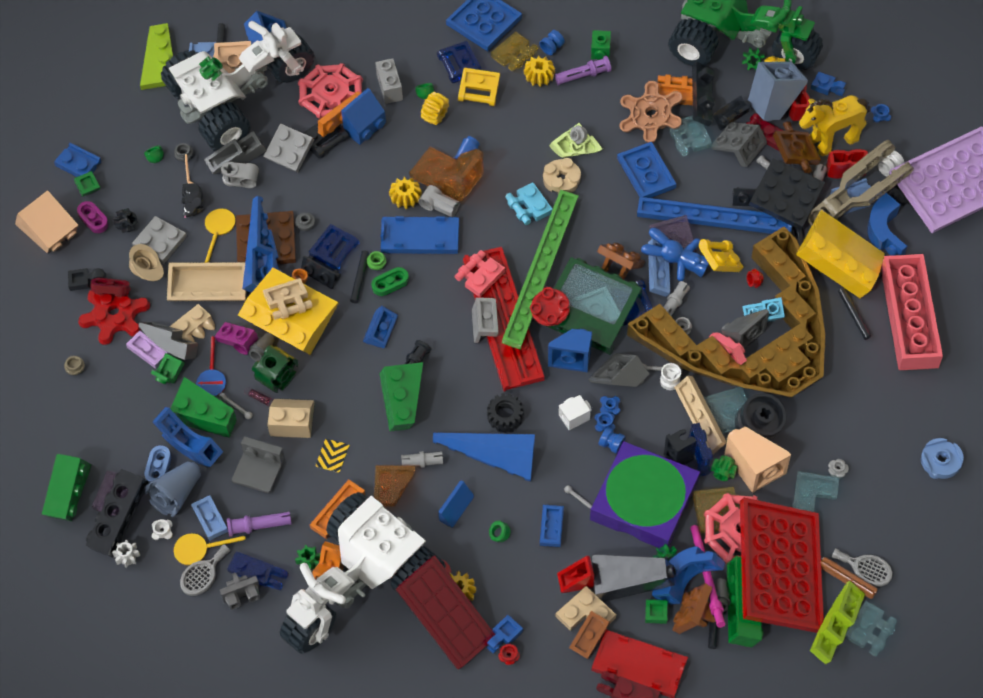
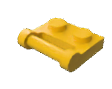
(481, 81)
(721, 261)

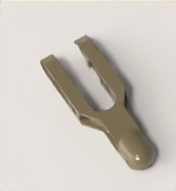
(839, 201)

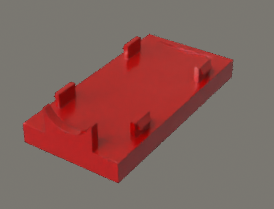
(640, 662)

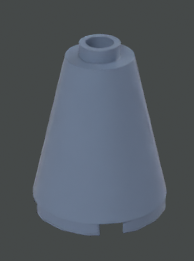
(173, 488)

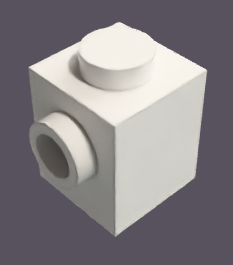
(574, 412)

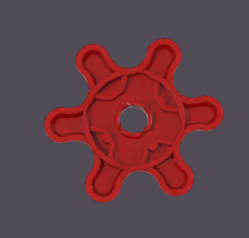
(110, 324)

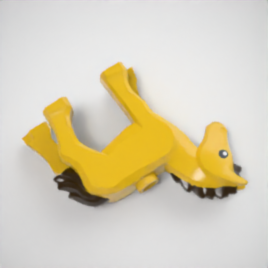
(833, 116)

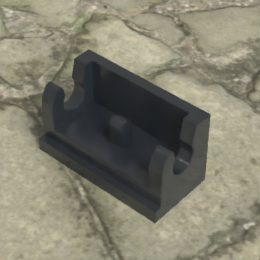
(679, 450)

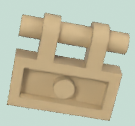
(284, 294)

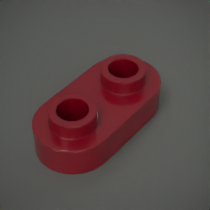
(110, 286)

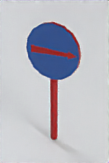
(212, 380)

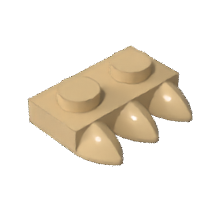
(192, 323)

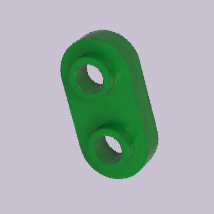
(389, 281)

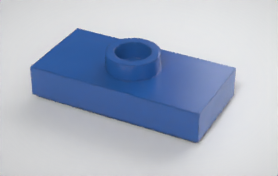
(551, 525)

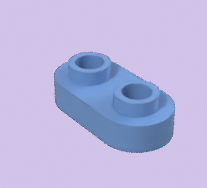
(156, 466)

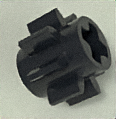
(125, 220)

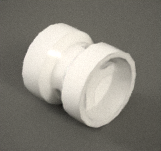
(890, 162)
(670, 376)

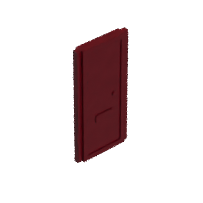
(445, 612)

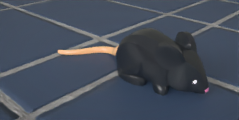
(192, 196)

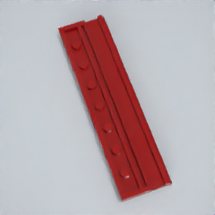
(513, 365)

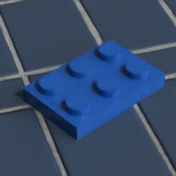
(646, 171)

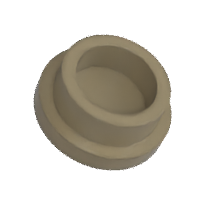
(74, 365)

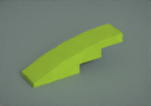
(836, 623)

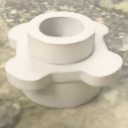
(162, 524)

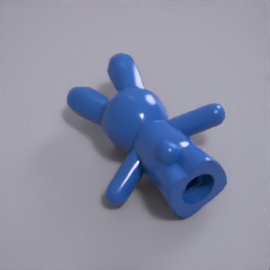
(675, 253)

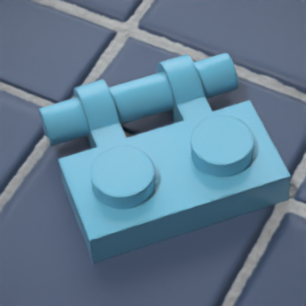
(533, 201)

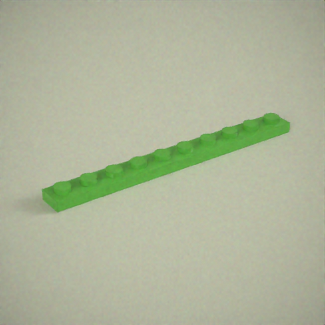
(540, 268)

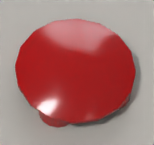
(550, 307)

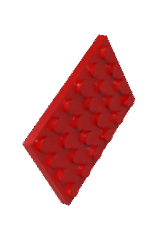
(781, 565)

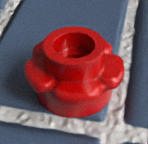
(754, 278)
(509, 648)

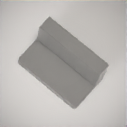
(484, 318)

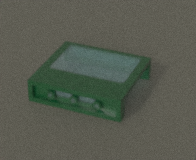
(596, 302)

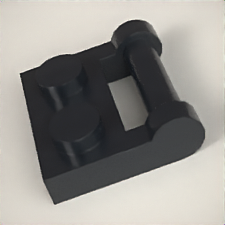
(318, 139)

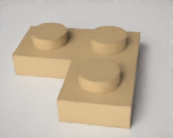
(580, 607)

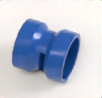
(553, 41)
(611, 440)

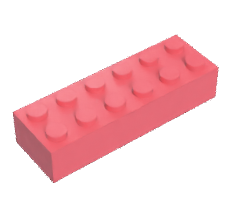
(911, 312)

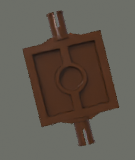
(796, 147)

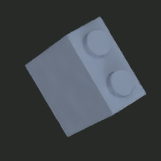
(775, 88)

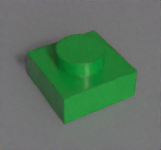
(87, 183)
(656, 611)

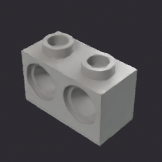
(389, 81)

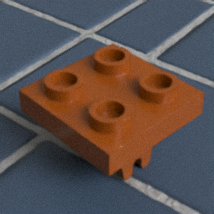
(616, 253)
(694, 609)

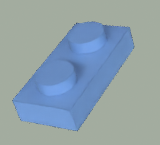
(209, 517)

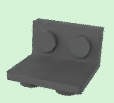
(743, 140)
(258, 465)

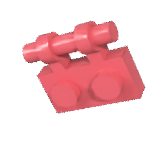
(484, 277)

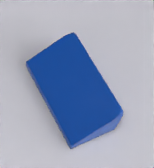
(380, 327)
(455, 504)

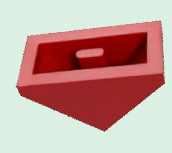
(576, 576)

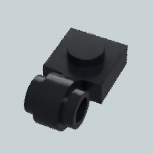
(81, 278)

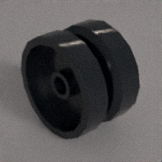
(762, 415)

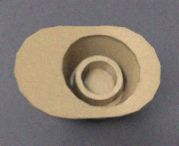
(145, 263)

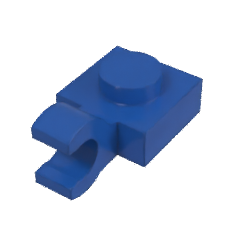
(825, 84)
(505, 631)

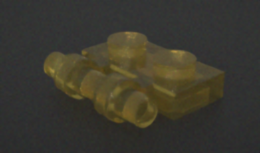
(510, 48)

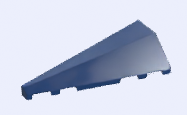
(261, 248)
(504, 451)

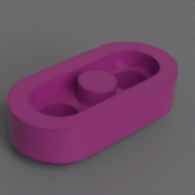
(94, 218)

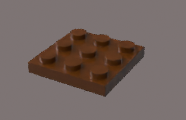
(282, 230)

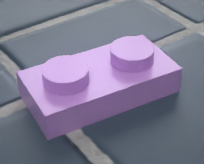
(146, 349)

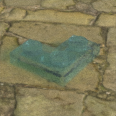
(811, 486)

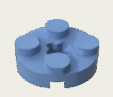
(936, 468)

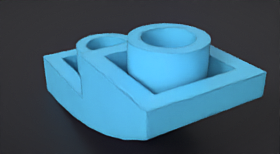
(774, 307)

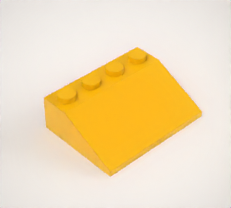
(841, 255)
(298, 329)

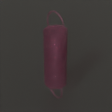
(258, 396)

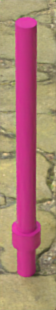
(715, 605)

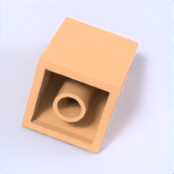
(46, 222)
(756, 457)

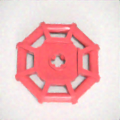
(325, 81)
(727, 529)

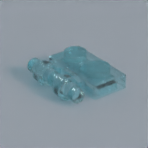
(696, 136)
(867, 620)

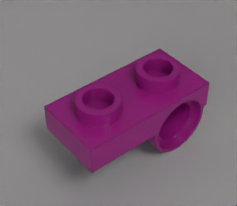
(237, 336)

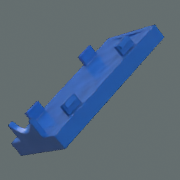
(420, 235)

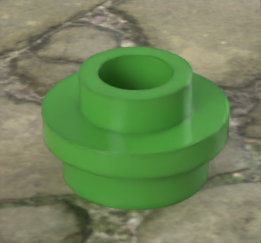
(376, 256)

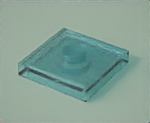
(725, 406)

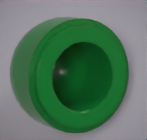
(424, 90)
(154, 154)
(505, 534)

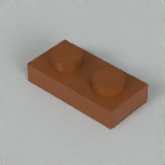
(589, 635)

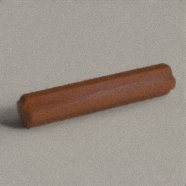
(845, 576)

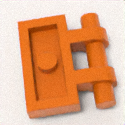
(669, 86)

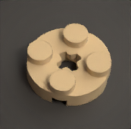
(558, 167)

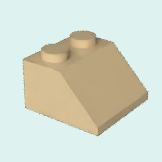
(291, 418)

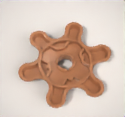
(651, 101)

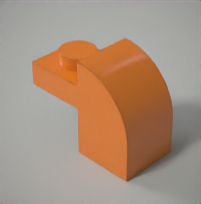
(329, 558)

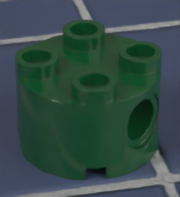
(275, 369)

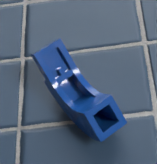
(878, 232)
(176, 433)
(687, 565)

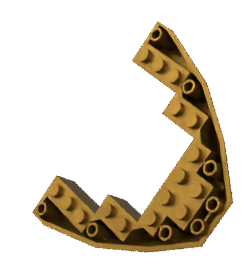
(778, 368)

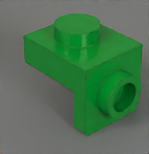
(168, 369)

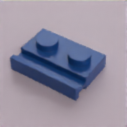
(77, 160)

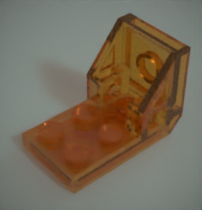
(451, 176)

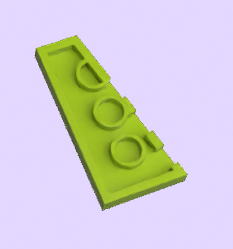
(156, 55)

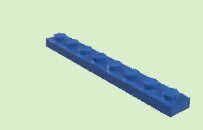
(710, 215)

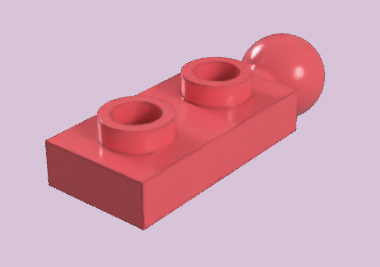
(734, 349)

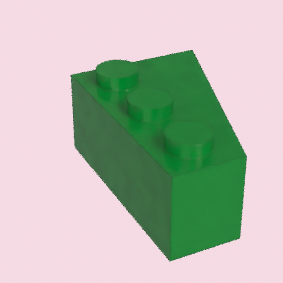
(400, 394)
(202, 410)
(65, 487)

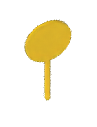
(218, 223)
(193, 547)

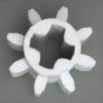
(126, 553)

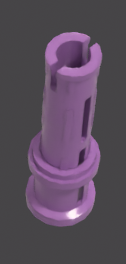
(592, 70)
(248, 524)

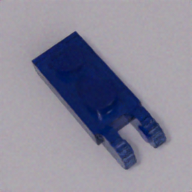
(251, 567)

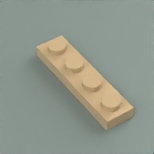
(699, 412)

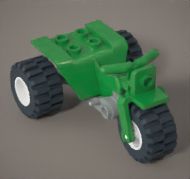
(696, 40)

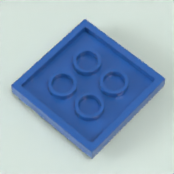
(484, 21)

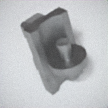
(238, 588)

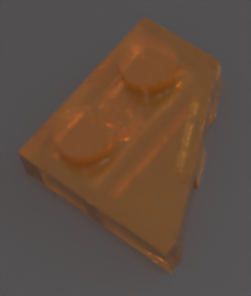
(391, 483)

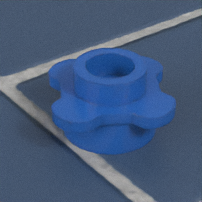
(881, 113)
(613, 401)
(604, 416)

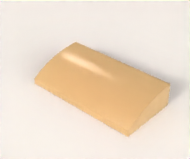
(206, 282)

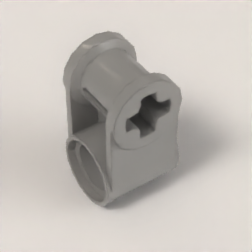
(241, 175)

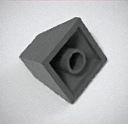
(746, 328)
(621, 371)

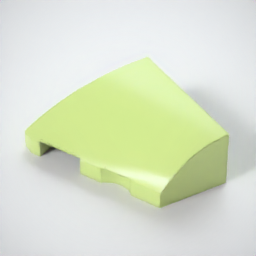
(566, 147)

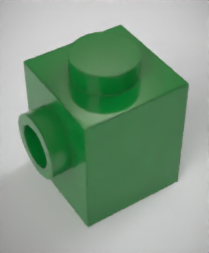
(600, 44)

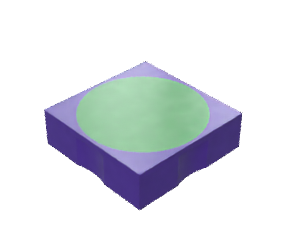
(644, 495)

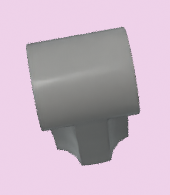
(434, 199)

